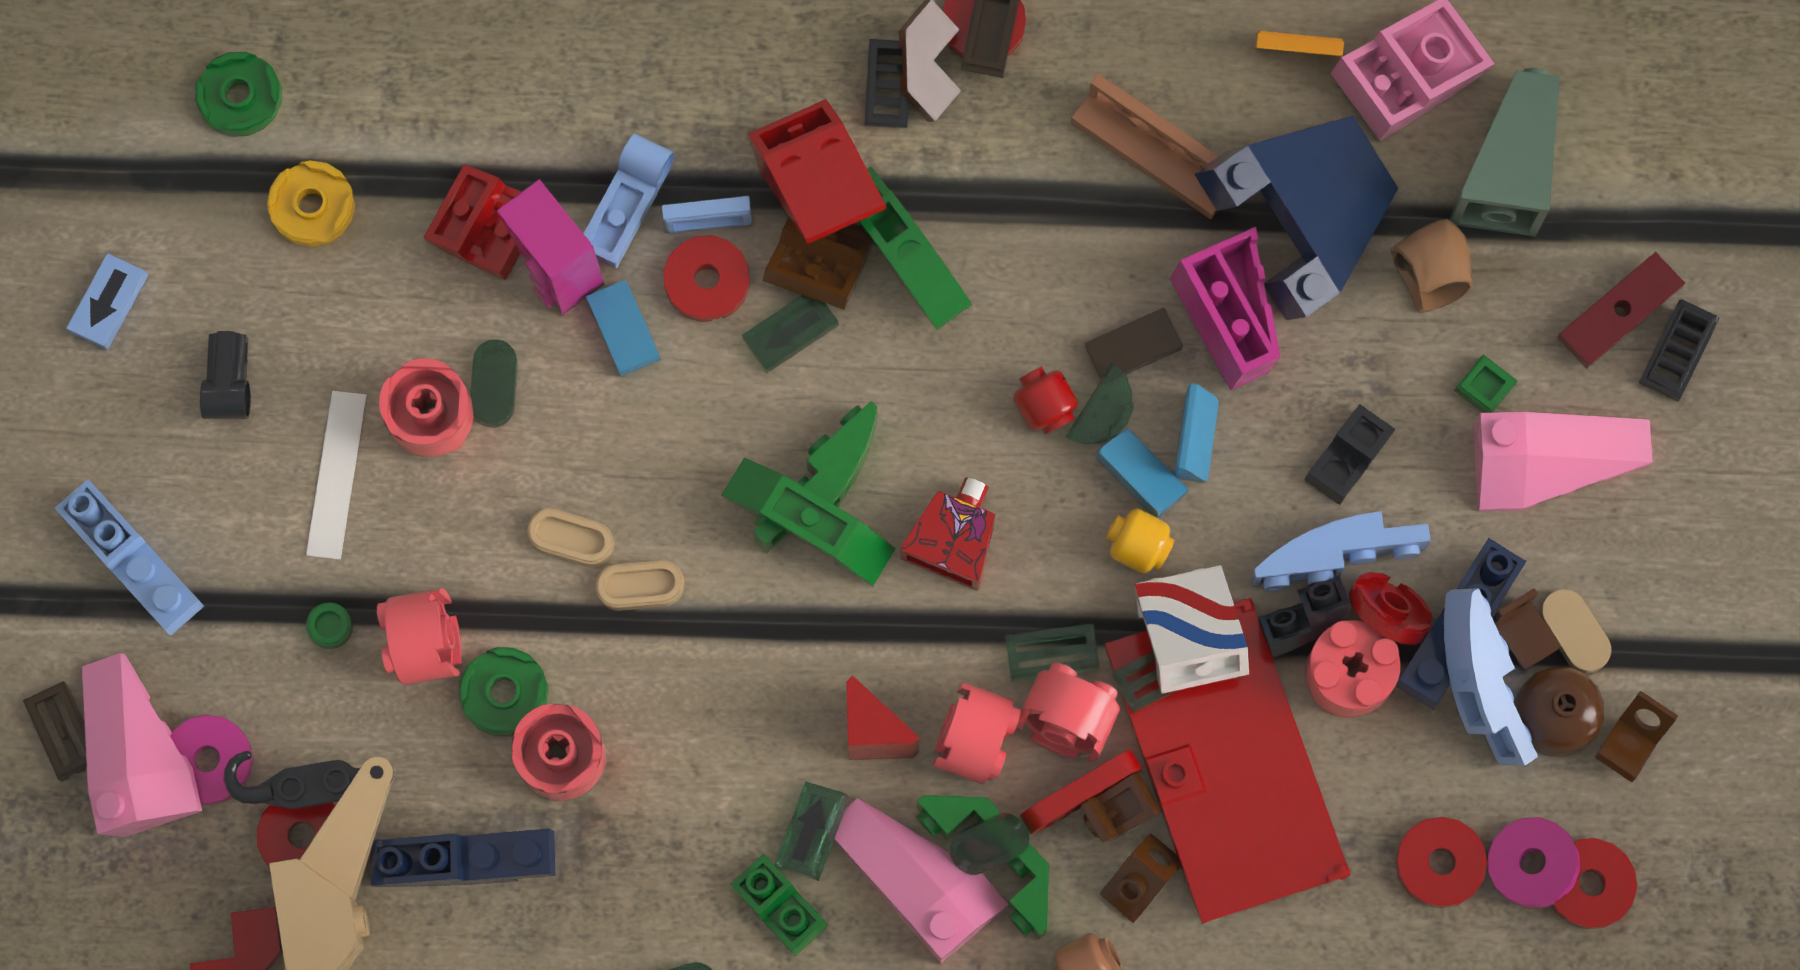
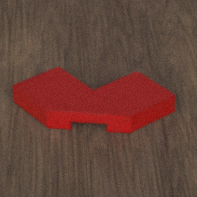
(254, 941)

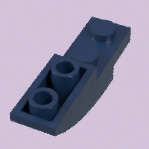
(1427, 672)
(463, 859)

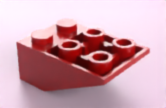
(815, 171)

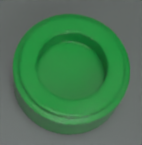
(329, 625)

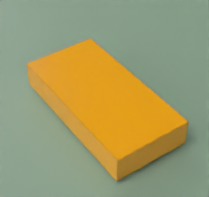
(1299, 43)

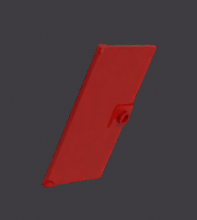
(1234, 782)

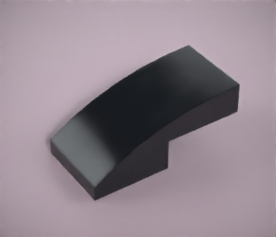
(1349, 454)

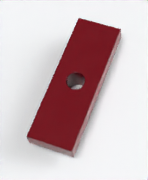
(1637, 294)

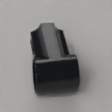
(226, 390)

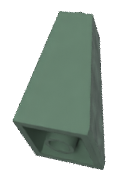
(1515, 164)

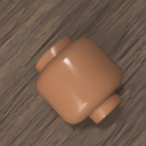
(1088, 953)

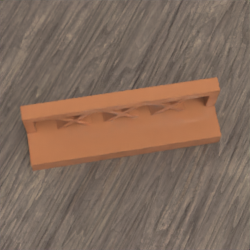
(1145, 141)

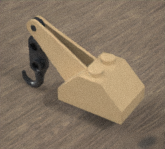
(318, 893)

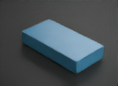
(623, 328)

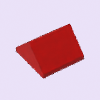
(874, 728)

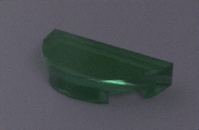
(1105, 410)

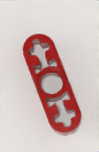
(1070, 797)

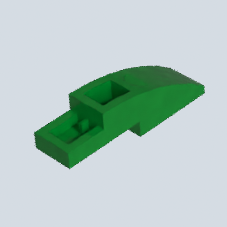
(914, 259)
(834, 466)

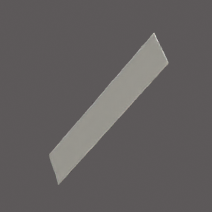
(336, 475)

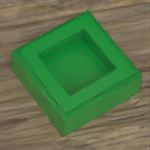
(1486, 385)

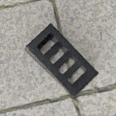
(889, 48)
(1692, 316)

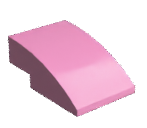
(1411, 68)

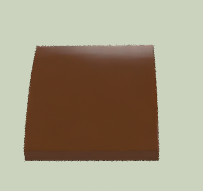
(821, 269)

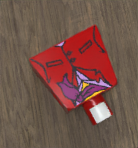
(953, 535)

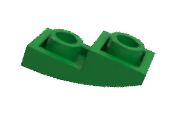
(779, 905)

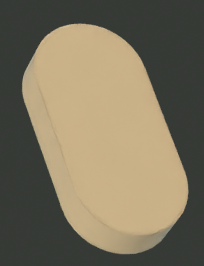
(570, 537)
(640, 585)
(1576, 630)

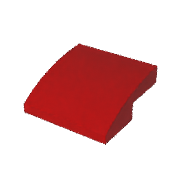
(471, 226)

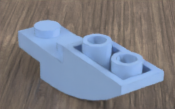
(1321, 551)
(129, 557)
(1475, 665)

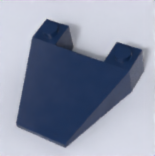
(1324, 192)

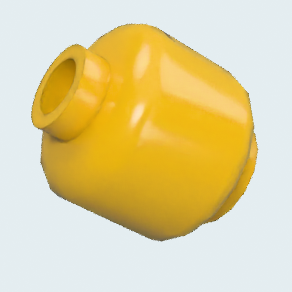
(1139, 541)

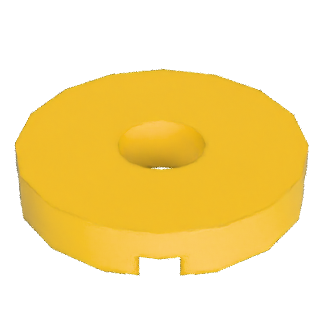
(316, 227)

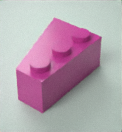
(553, 248)
(1230, 307)

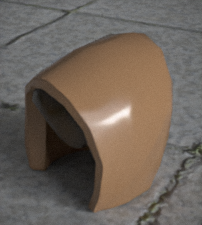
(1434, 265)

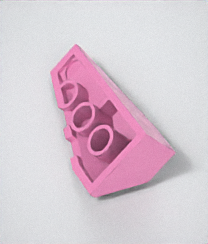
(1547, 455)
(131, 760)
(918, 880)

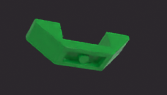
(810, 519)
(950, 813)

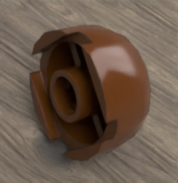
(1551, 728)

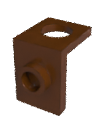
(1525, 631)
(1632, 740)
(1140, 878)

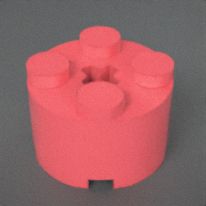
(409, 391)
(420, 637)
(1327, 669)
(1069, 712)
(562, 726)
(975, 734)

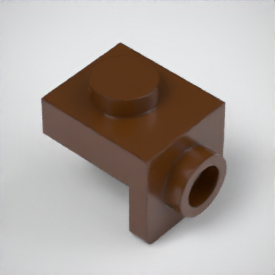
(1119, 809)

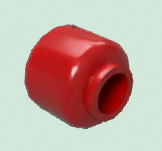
(1045, 400)

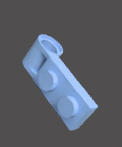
(628, 198)

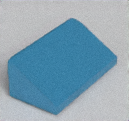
(1196, 434)
(1141, 473)

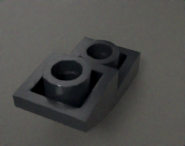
(1295, 626)

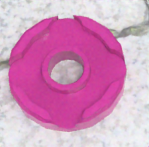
(218, 734)
(1530, 836)

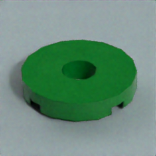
(247, 116)
(484, 673)

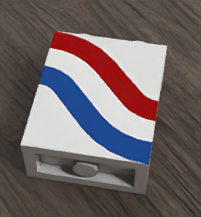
(1192, 628)

